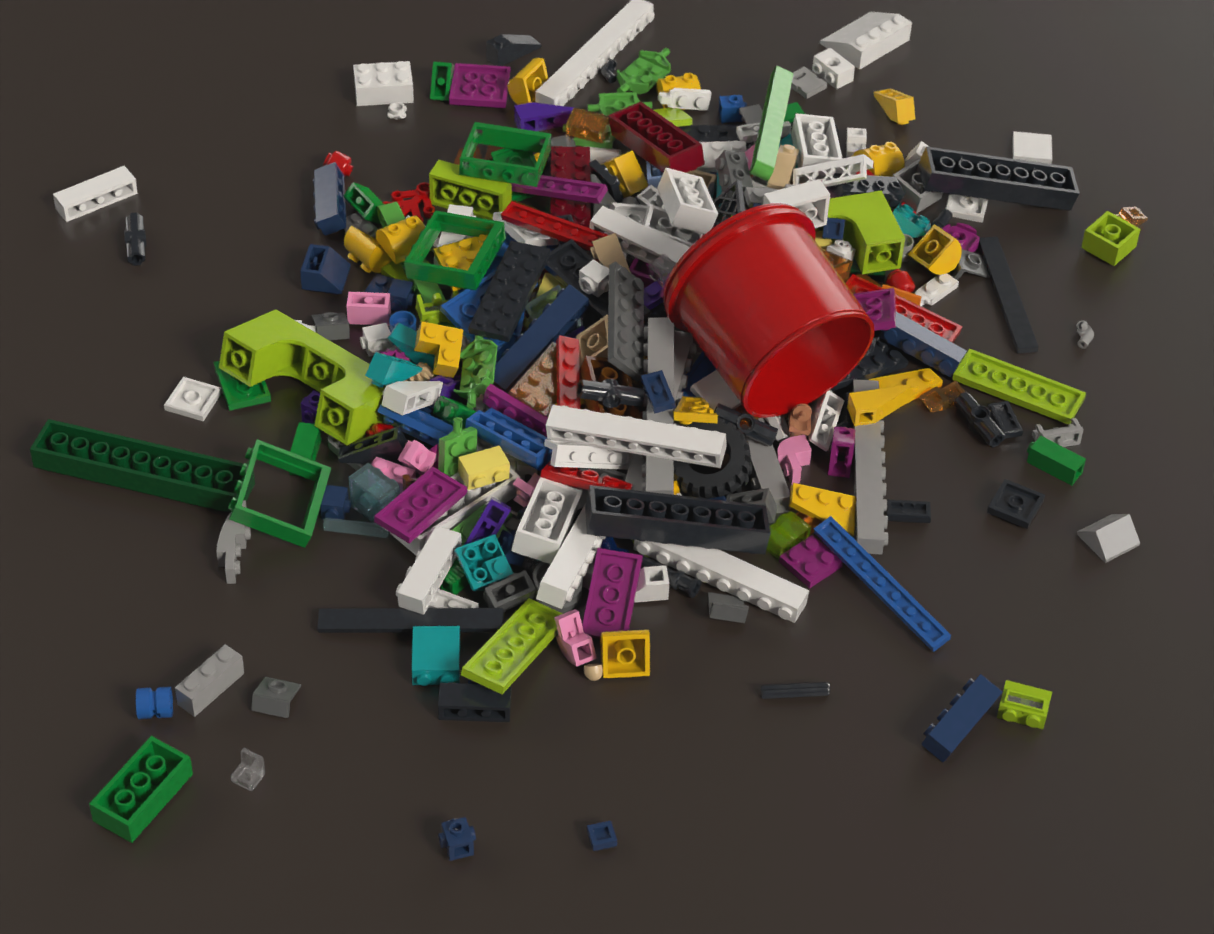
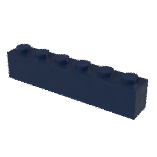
(528, 347)

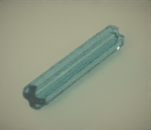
(354, 527)

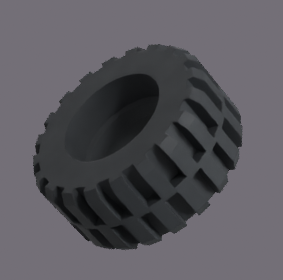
(729, 478)

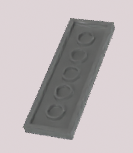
(626, 321)

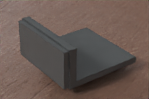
(970, 263)
(332, 325)
(727, 607)
(274, 696)

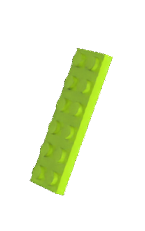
(1019, 386)
(513, 647)

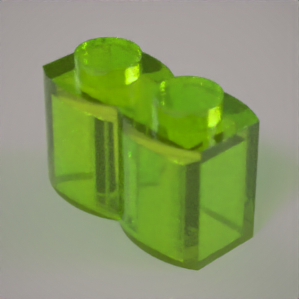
(787, 533)

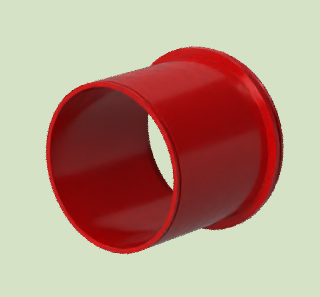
(768, 309)

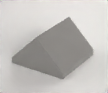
(1111, 536)

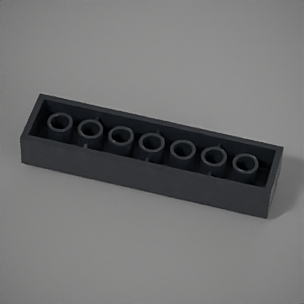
(998, 178)
(677, 520)

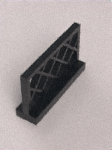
(725, 198)

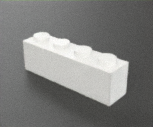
(95, 193)
(429, 570)

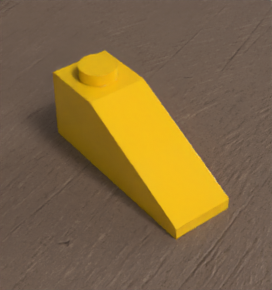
(896, 105)

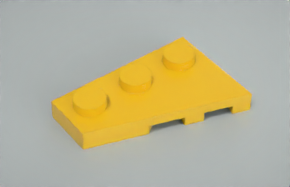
(920, 380)
(694, 410)
(823, 504)

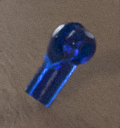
(609, 544)

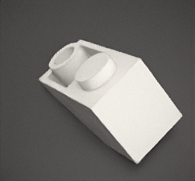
(653, 584)

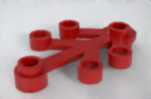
(421, 193)

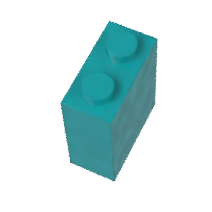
(435, 655)

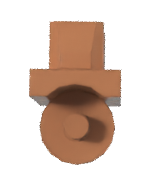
(800, 420)

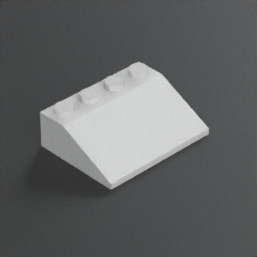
(869, 37)

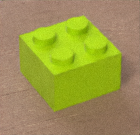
(1110, 238)

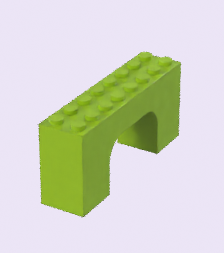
(869, 230)
(284, 347)

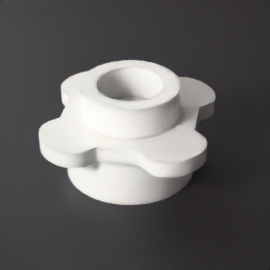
(397, 110)

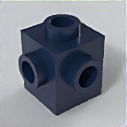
(506, 542)
(457, 838)

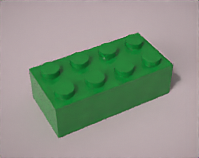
(141, 789)

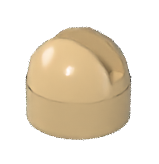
(593, 671)

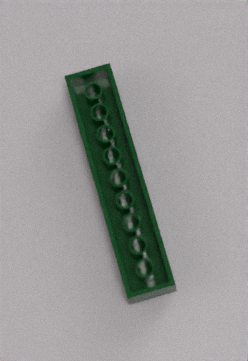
(137, 465)

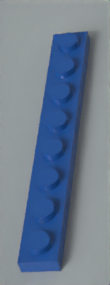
(882, 584)

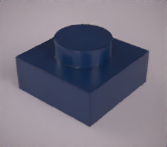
(834, 229)
(602, 835)

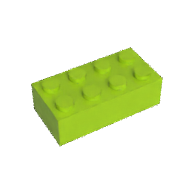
(454, 189)

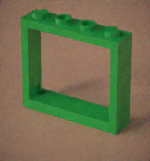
(507, 138)
(461, 225)
(294, 464)

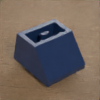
(324, 270)

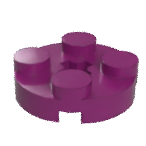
(966, 233)

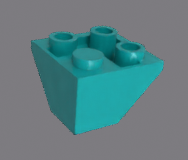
(910, 222)
(483, 562)

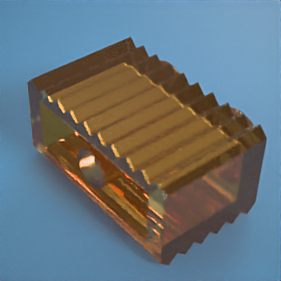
(588, 125)

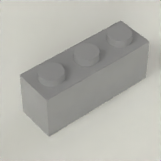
(209, 680)

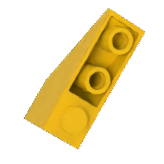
(873, 405)

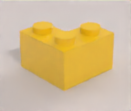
(628, 172)
(443, 343)

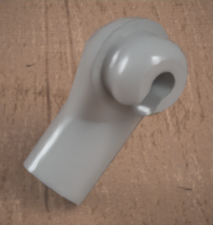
(1086, 334)

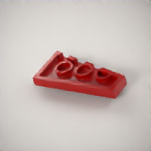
(581, 479)

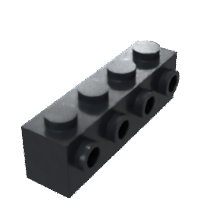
(888, 185)

